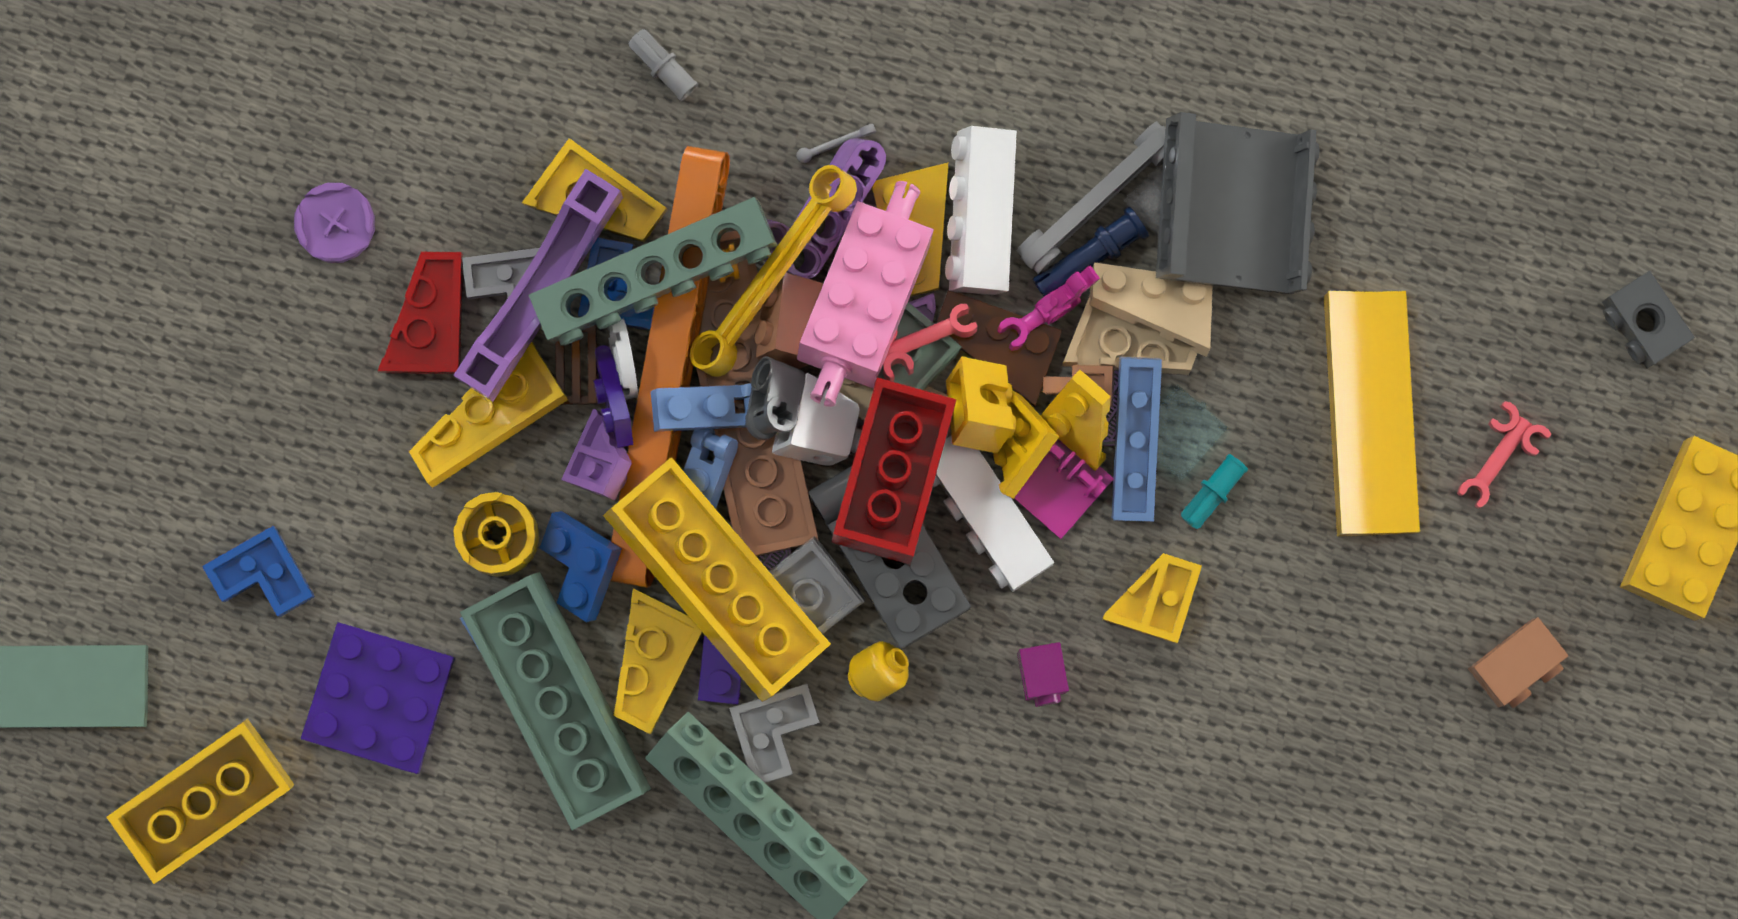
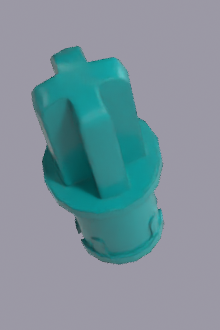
(1213, 491)

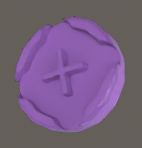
(334, 222)

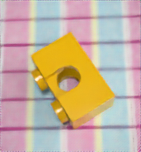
(981, 409)

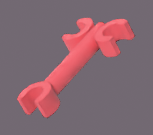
(900, 347)
(1518, 432)

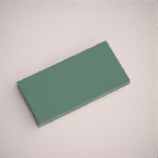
(73, 686)

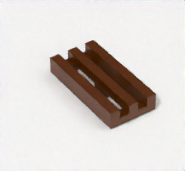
(576, 398)

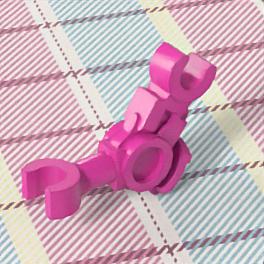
(1051, 306)

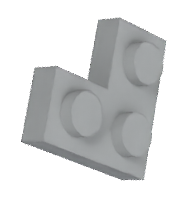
(495, 273)
(763, 723)

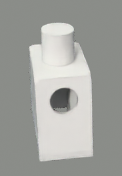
(821, 432)

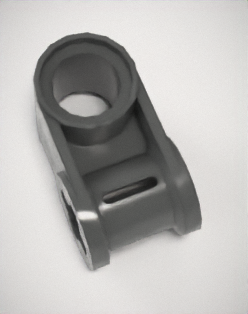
(773, 398)

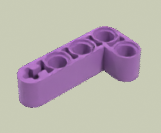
(821, 246)

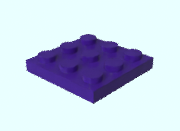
(377, 698)

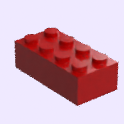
(893, 471)

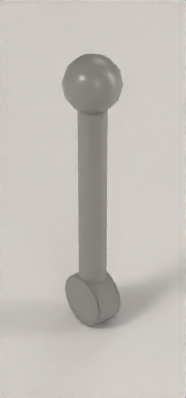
(804, 154)

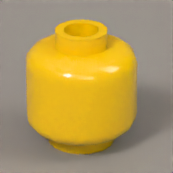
(878, 671)

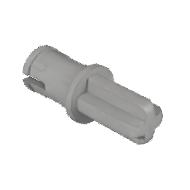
(663, 64)

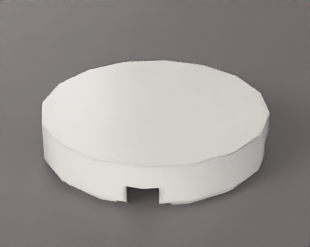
(622, 354)

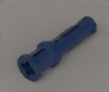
(1106, 244)

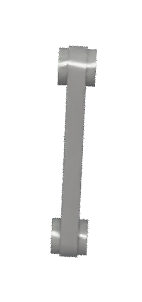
(1041, 248)

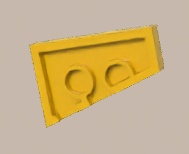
(927, 211)
(633, 217)
(653, 659)

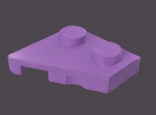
(597, 461)

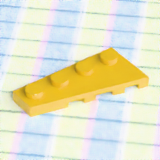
(483, 424)

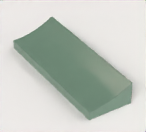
(555, 700)

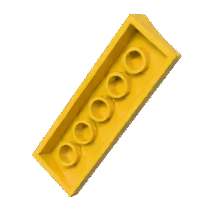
(1371, 413)
(717, 580)

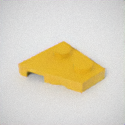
(1080, 418)
(1025, 448)
(1158, 599)

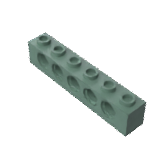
(554, 302)
(756, 818)

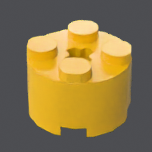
(486, 555)

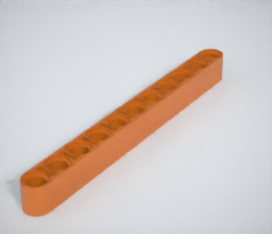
(672, 332)

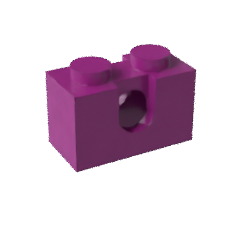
(1043, 673)

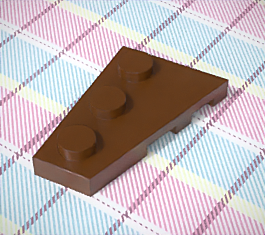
(1024, 366)

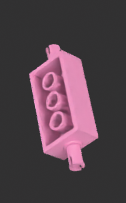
(865, 294)

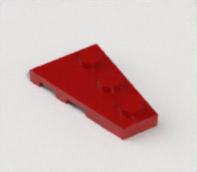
(430, 319)

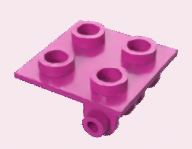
(1062, 489)

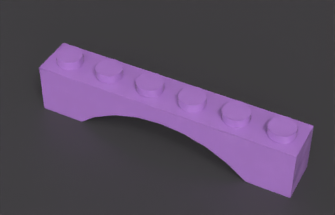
(559, 257)

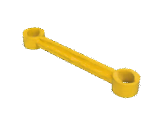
(773, 270)

